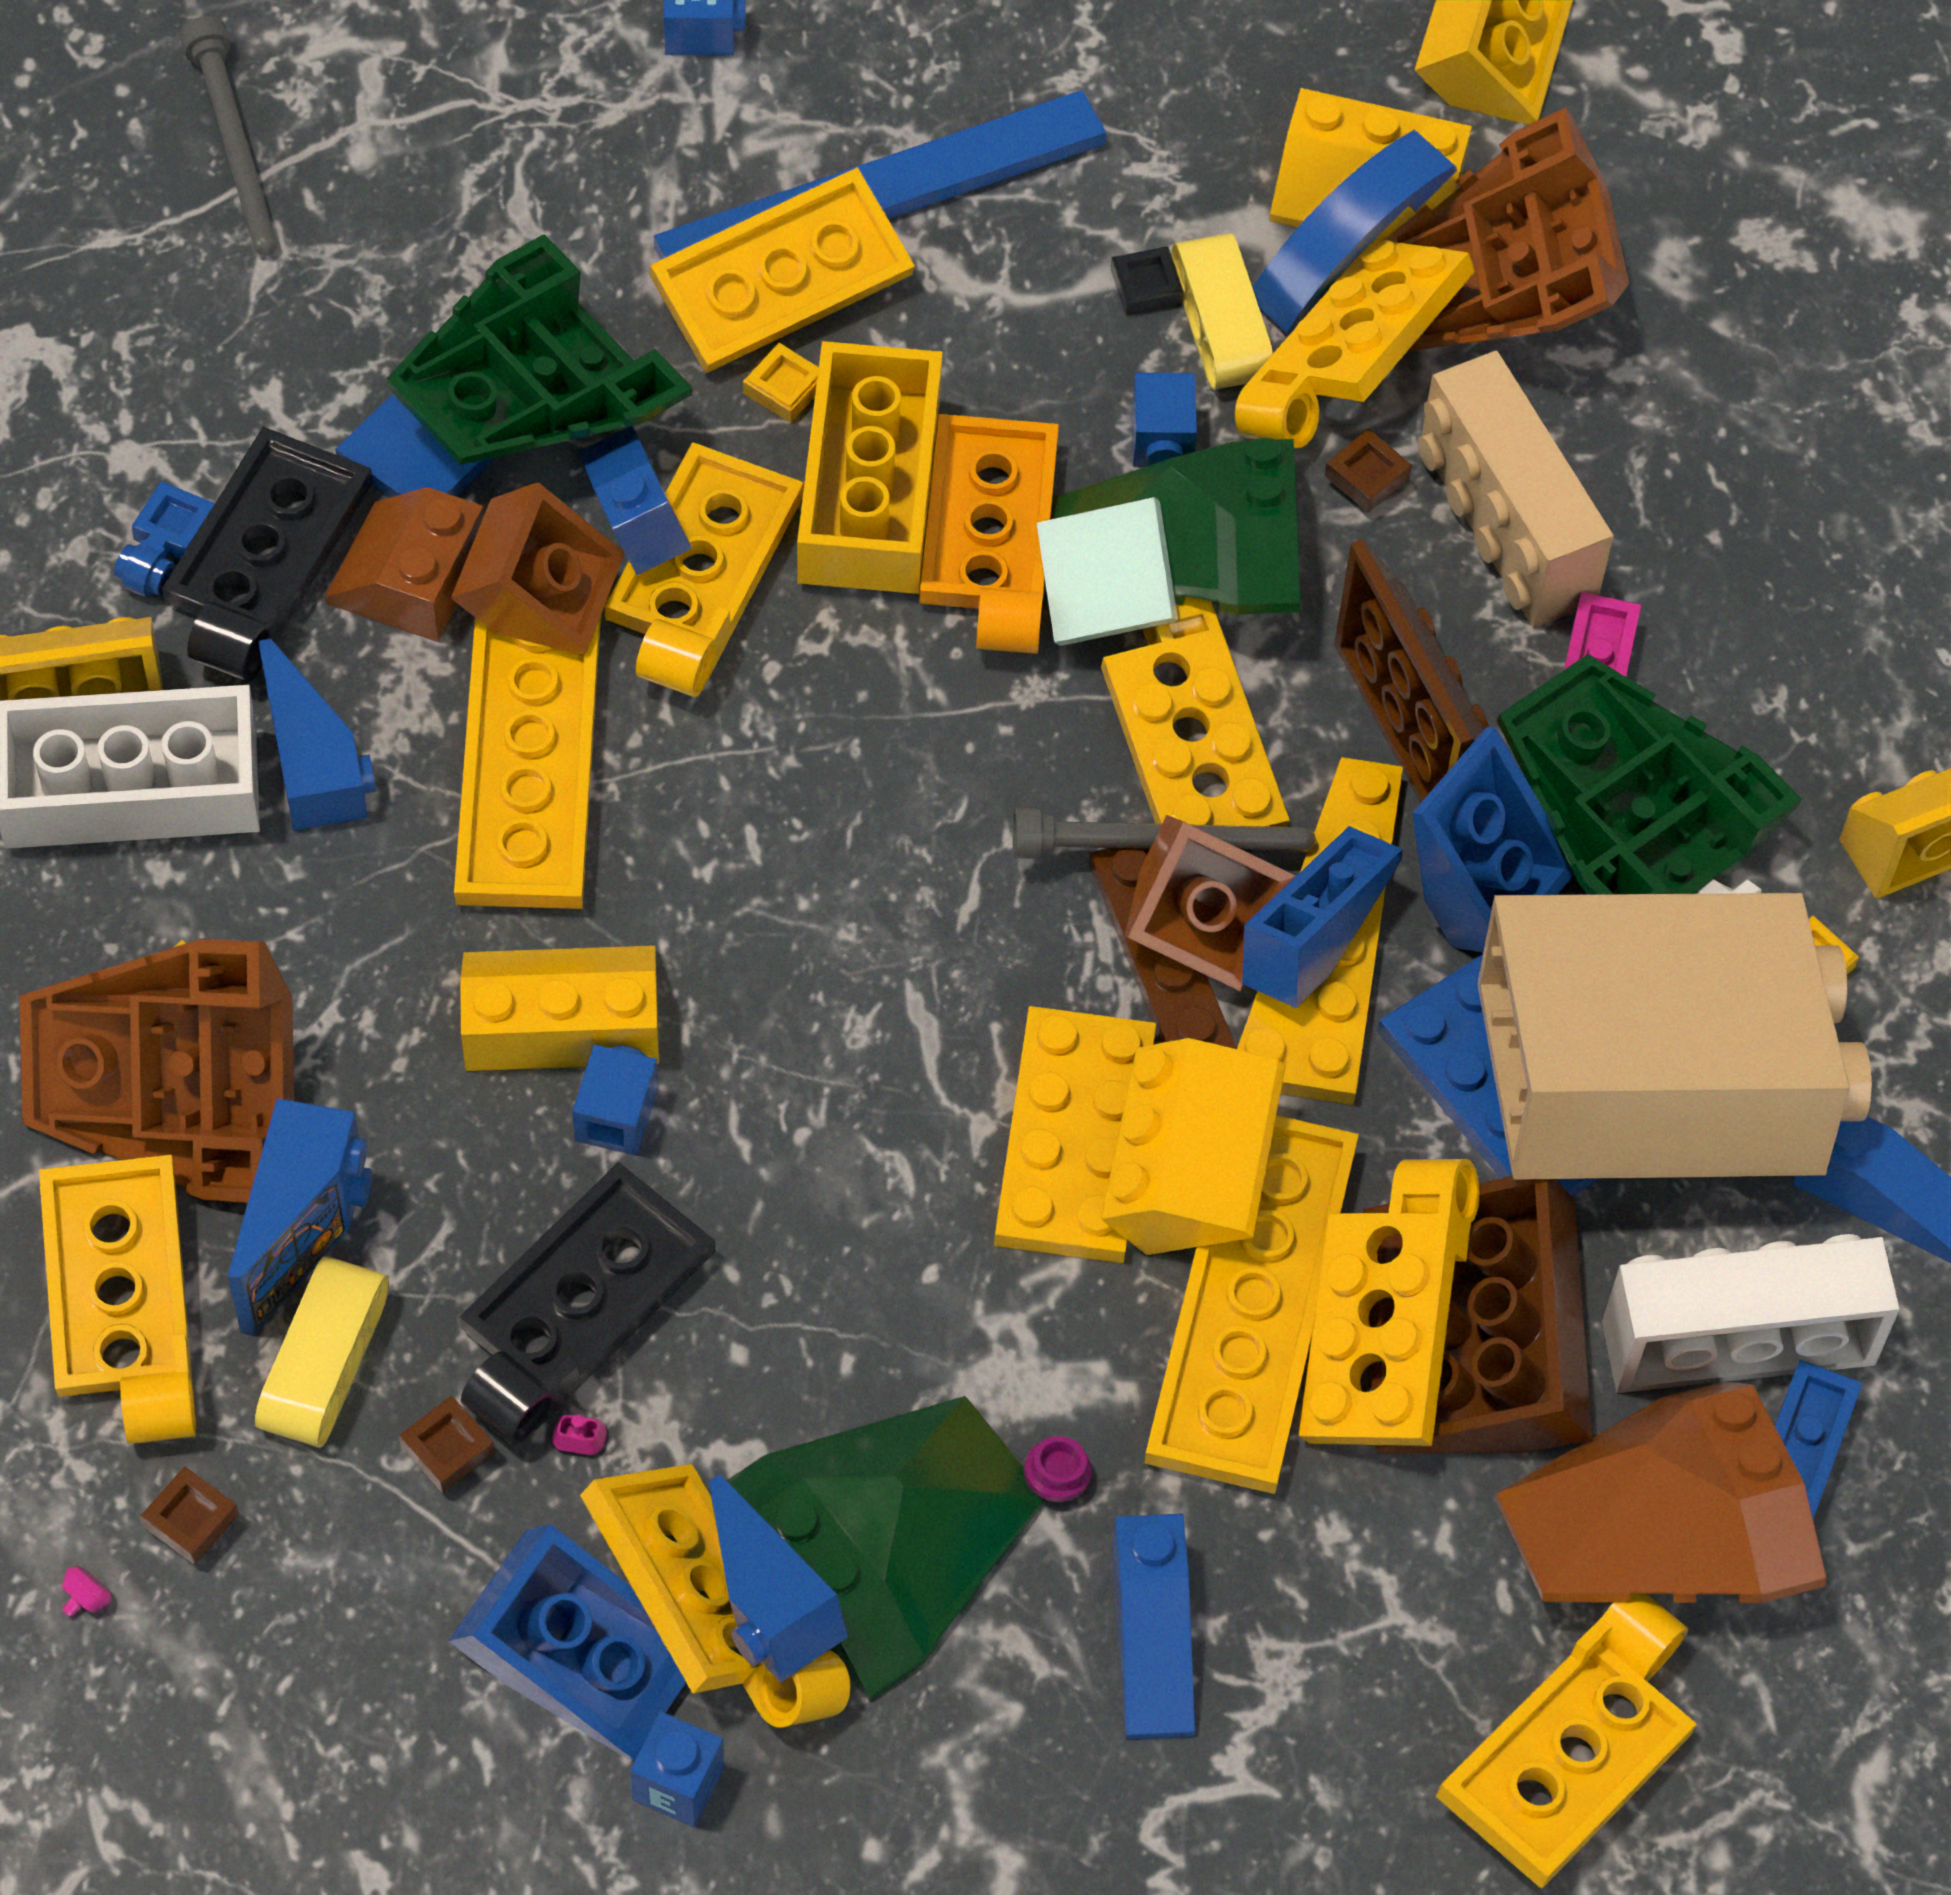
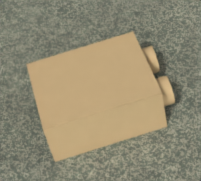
(1667, 1036)

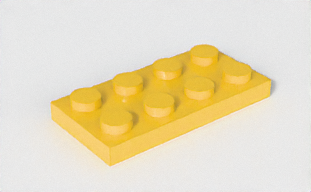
(781, 270)
(1067, 1133)

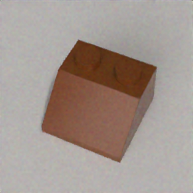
(408, 561)
(538, 571)
(1198, 898)

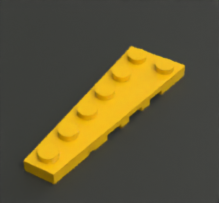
(1326, 1031)

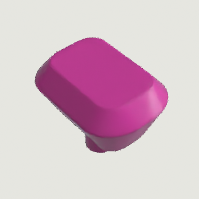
(579, 1434)
(84, 1591)

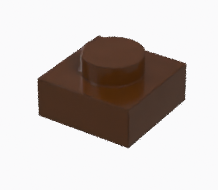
(1368, 470)
(447, 1444)
(189, 1515)

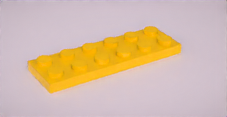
(526, 773)
(1252, 1320)

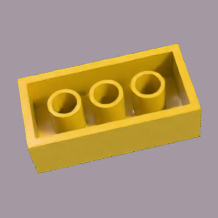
(869, 467)

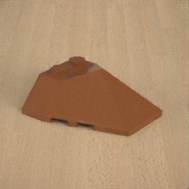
(1535, 235)
(165, 1060)
(1670, 1504)

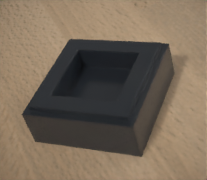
(1147, 281)

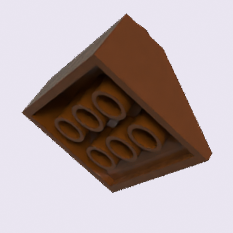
(1403, 672)
(1513, 1327)

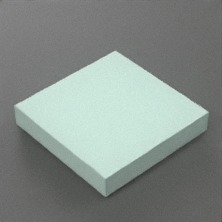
(1107, 571)

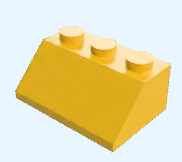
(1493, 54)
(1337, 136)
(81, 661)
(1901, 834)
(555, 1005)
(1192, 1145)

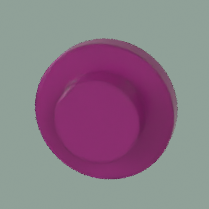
(1057, 1469)

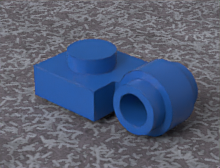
(163, 529)

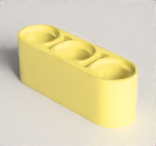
(1222, 309)
(322, 1351)

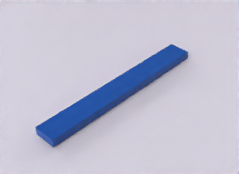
(940, 166)

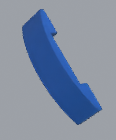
(1347, 224)

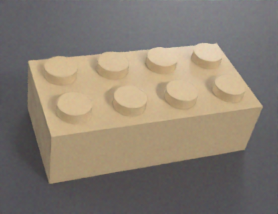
(1514, 489)

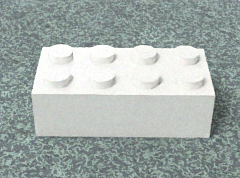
(128, 766)
(1749, 1313)

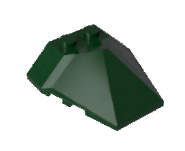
(528, 365)
(1224, 522)
(1638, 789)
(896, 1525)

